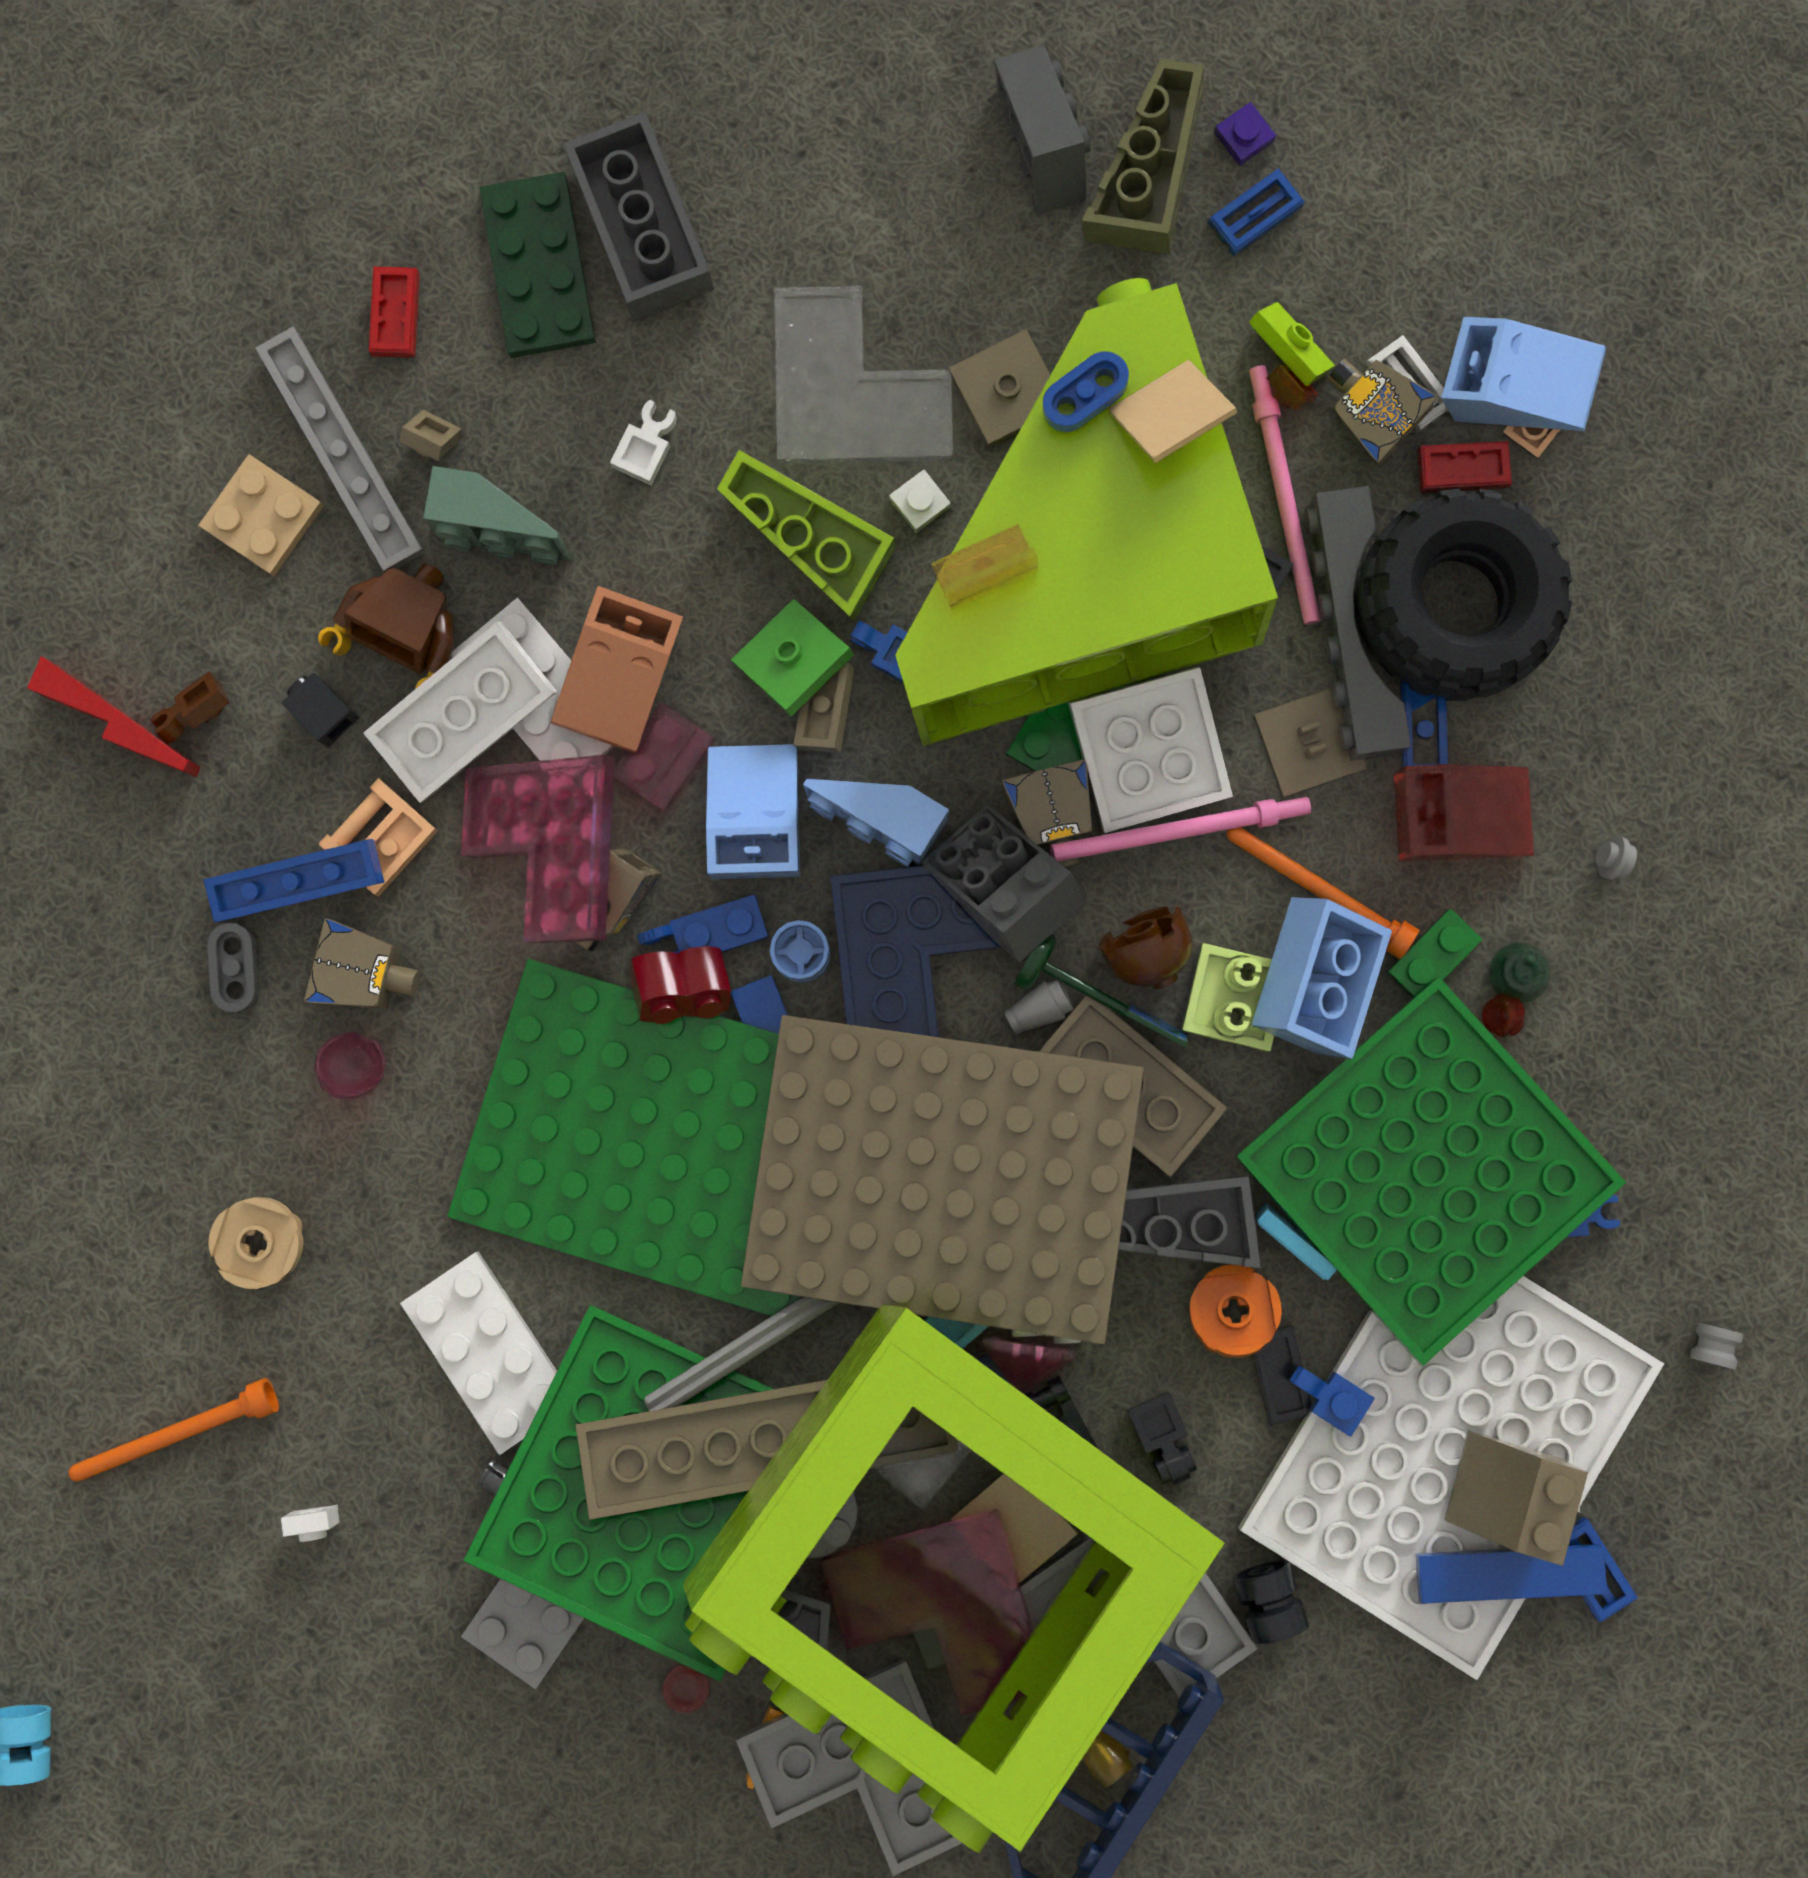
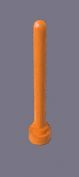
(1402, 933)
(256, 1400)

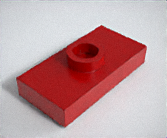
(394, 312)
(1464, 466)

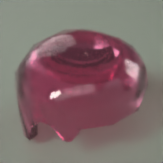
(350, 1066)

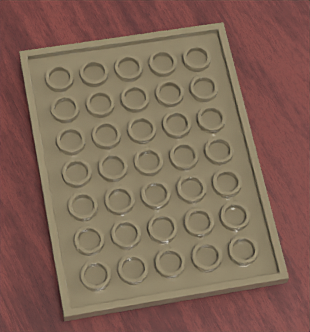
(943, 1178)

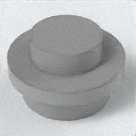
(1616, 858)

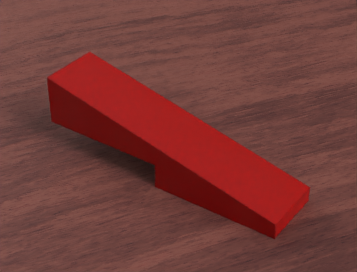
(60, 686)

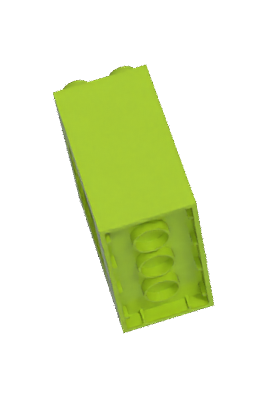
(1073, 1662)

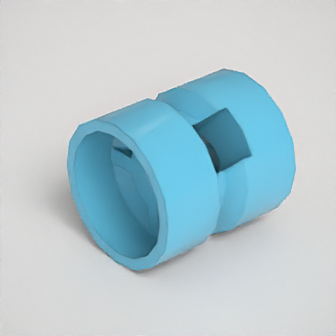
(21, 1728)

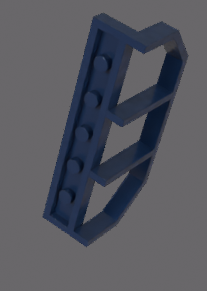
(1148, 1780)

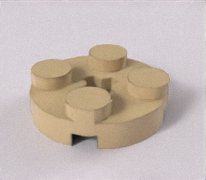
(234, 1256)

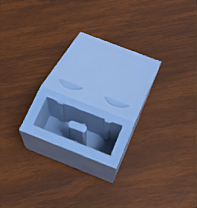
(1521, 376)
(752, 812)
(887, 812)

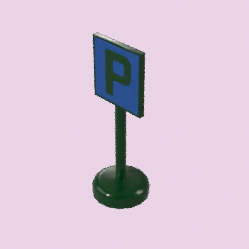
(1038, 962)

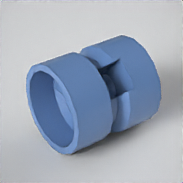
(800, 951)

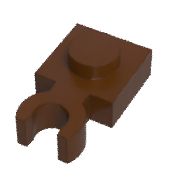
(193, 706)

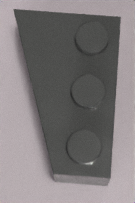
(1044, 127)

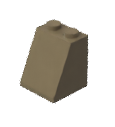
(1516, 1497)

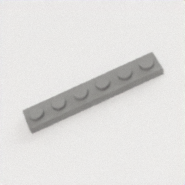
(340, 450)

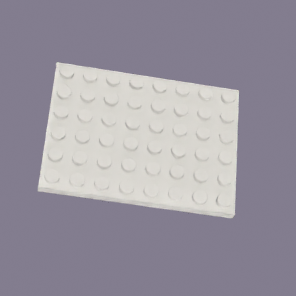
(1375, 1499)

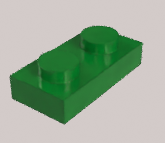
(1434, 953)

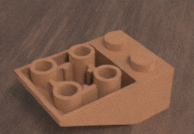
(616, 669)

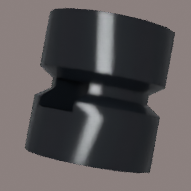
(1270, 1600)

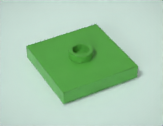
(792, 657)

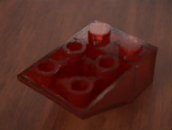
(1462, 812)

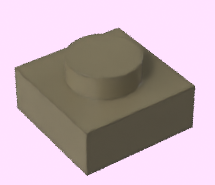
(430, 435)

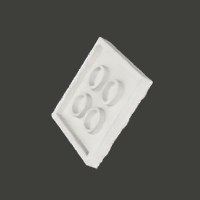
(1150, 749)

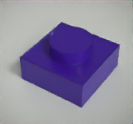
(1244, 133)

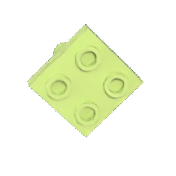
(1226, 997)

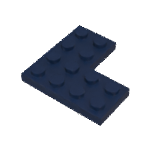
(885, 937)

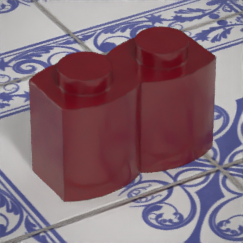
(680, 984)

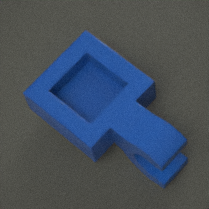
(883, 645)
(1336, 1399)

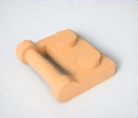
(396, 837)

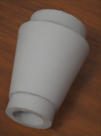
(1040, 1007)

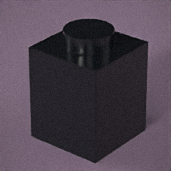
(319, 709)

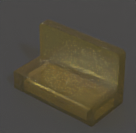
(985, 567)

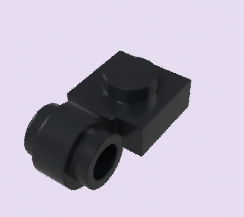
(1157, 1427)

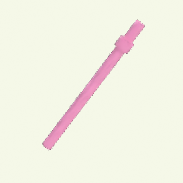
(1267, 413)
(1263, 814)

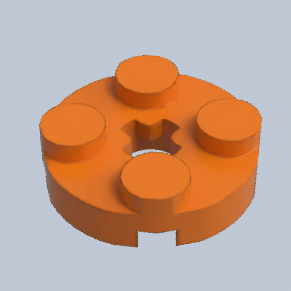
(1251, 1291)

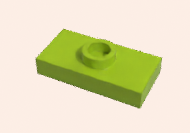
(1292, 343)

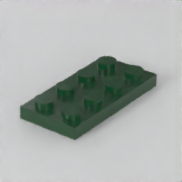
(537, 264)

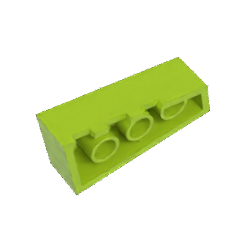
(816, 535)

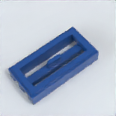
(1226, 234)
(1613, 1604)

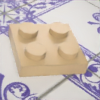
(261, 515)

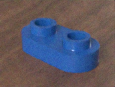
(1083, 392)

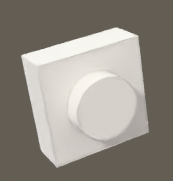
(919, 501)
(310, 1523)

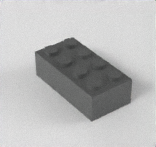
(639, 216)

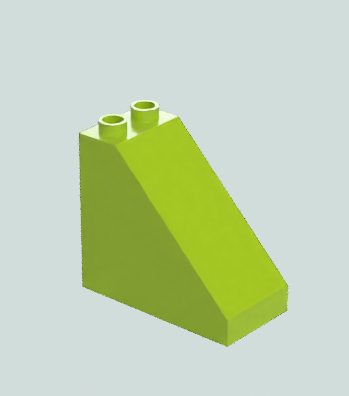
(1133, 555)

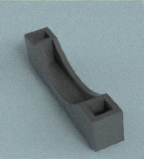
(1371, 713)

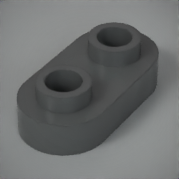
(230, 969)

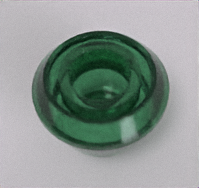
(1508, 968)

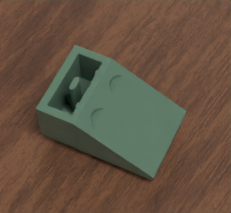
(473, 512)

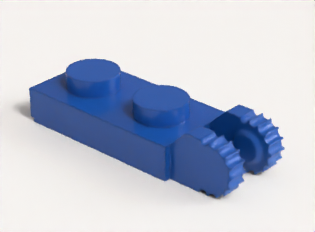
(721, 927)

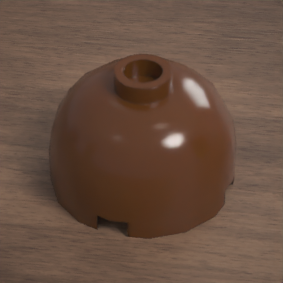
(1150, 949)

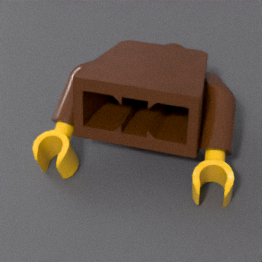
(398, 619)

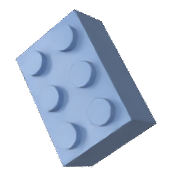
(1321, 977)

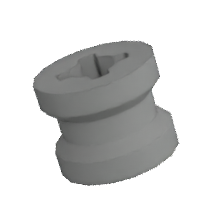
(1716, 1345)

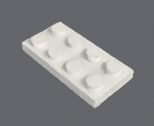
(460, 711)
(543, 738)
(483, 1349)

